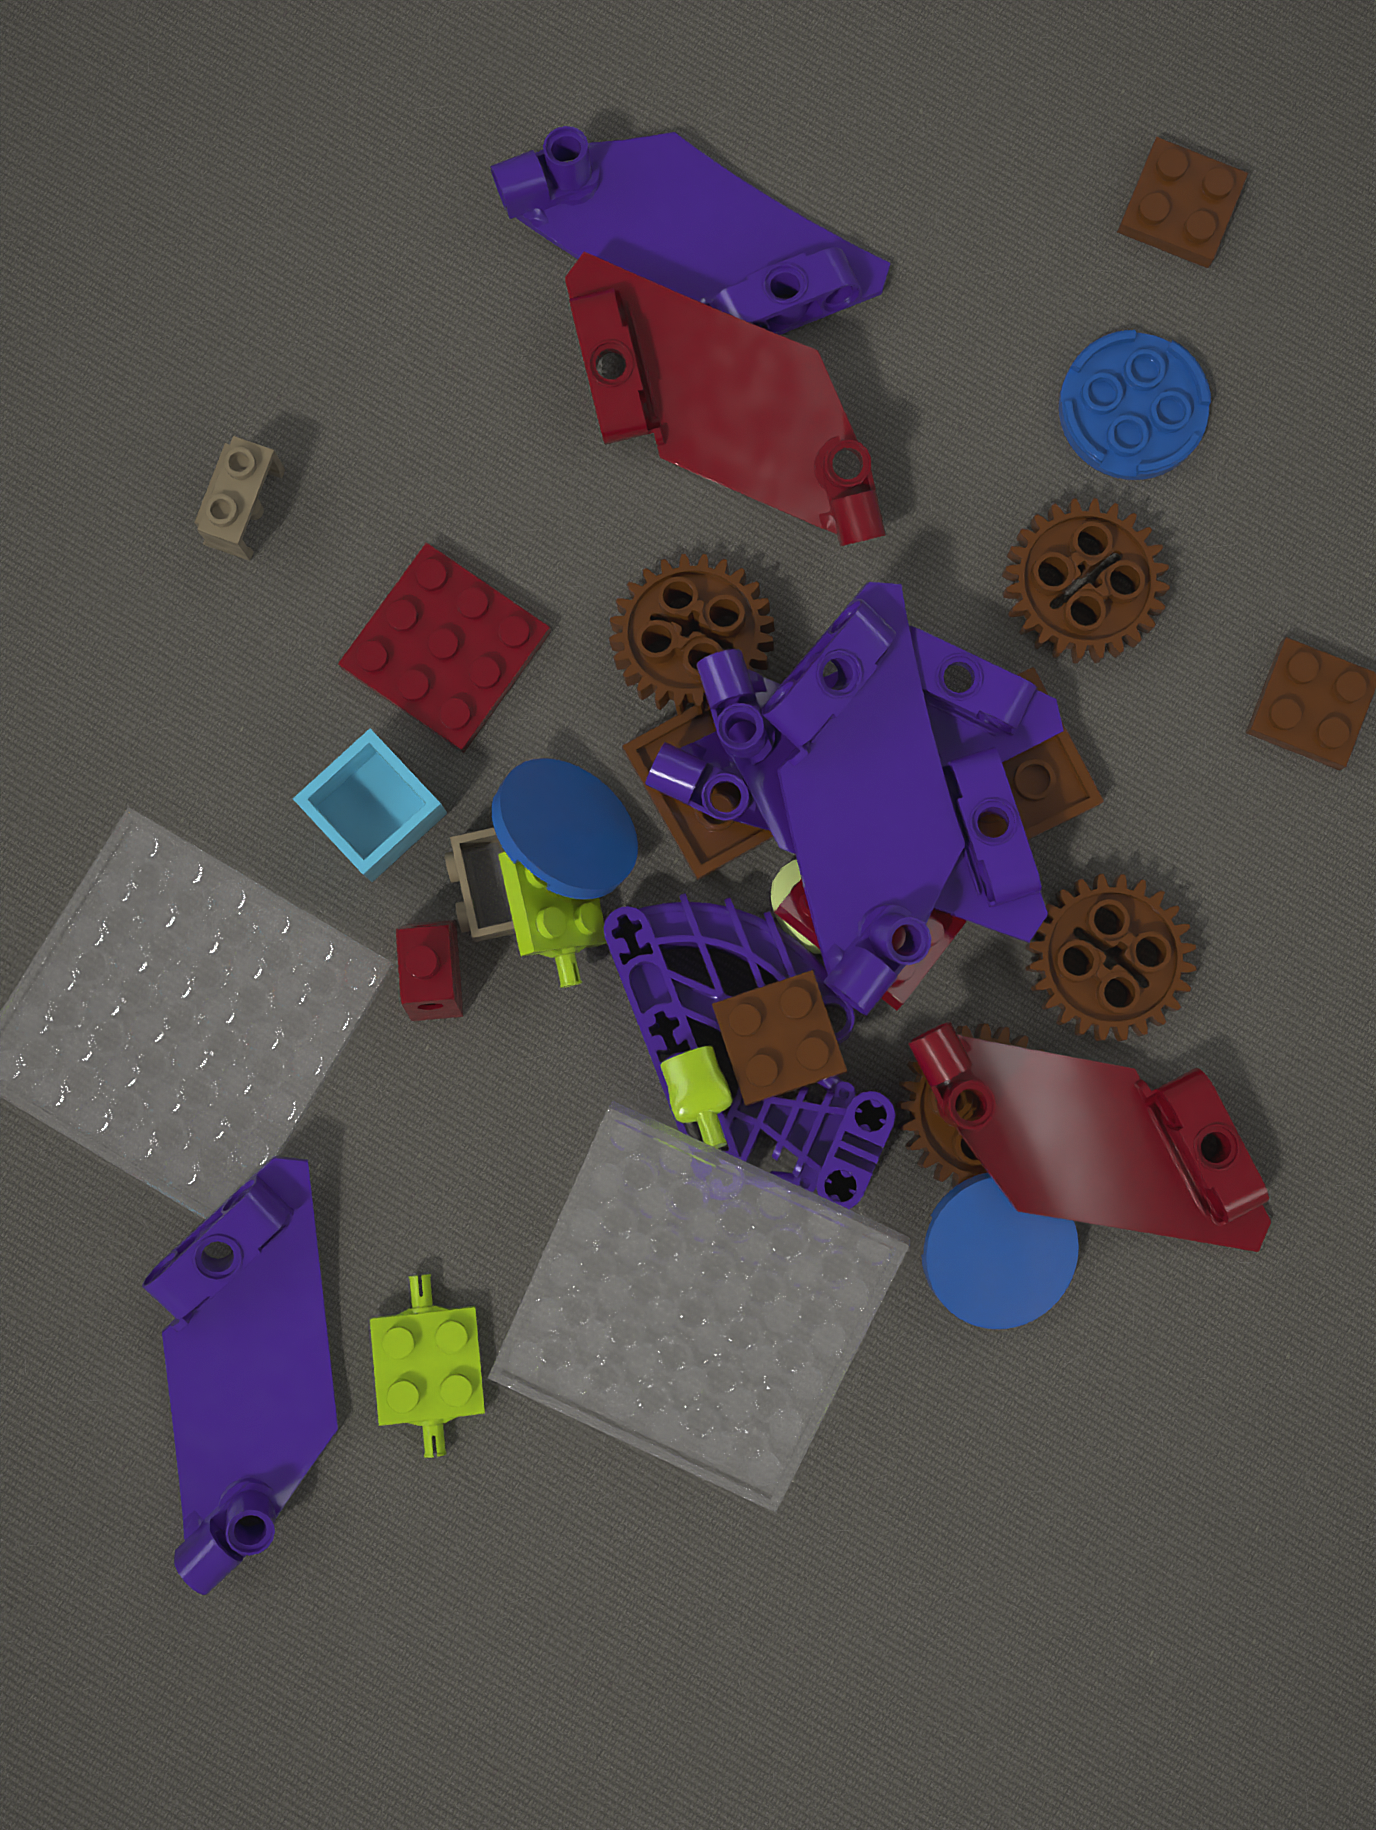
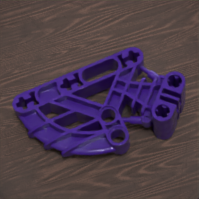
(819, 1135)

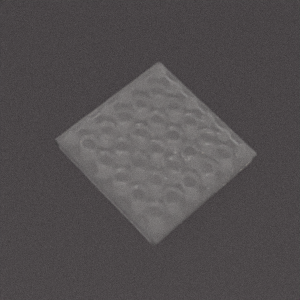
(181, 1016)
(697, 1306)

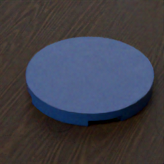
(1134, 405)
(565, 828)
(996, 1262)

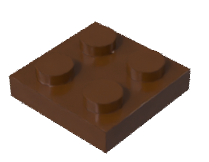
(1182, 202)
(1313, 703)
(779, 1038)

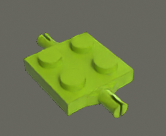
(551, 922)
(427, 1365)

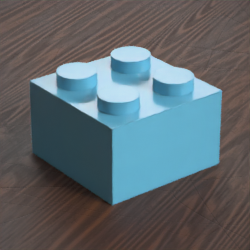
(370, 805)

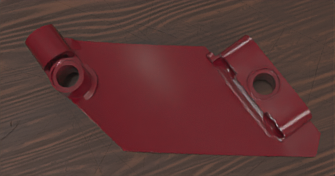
(721, 398)
(1097, 1141)

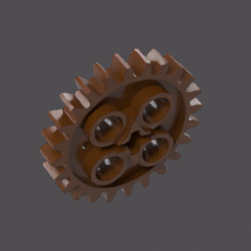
(711, 596)
(1114, 614)
(1136, 920)
(932, 1134)

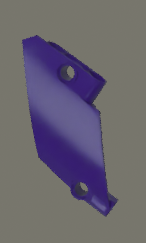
(994, 712)
(865, 795)
(993, 877)
(245, 1367)

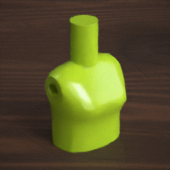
(698, 1092)

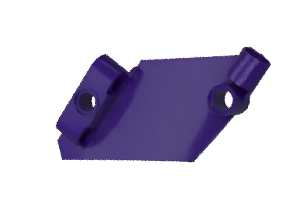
(686, 226)

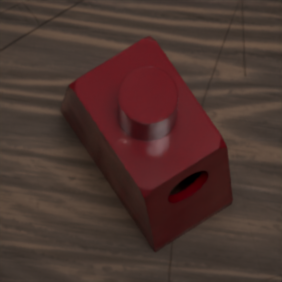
(429, 970)

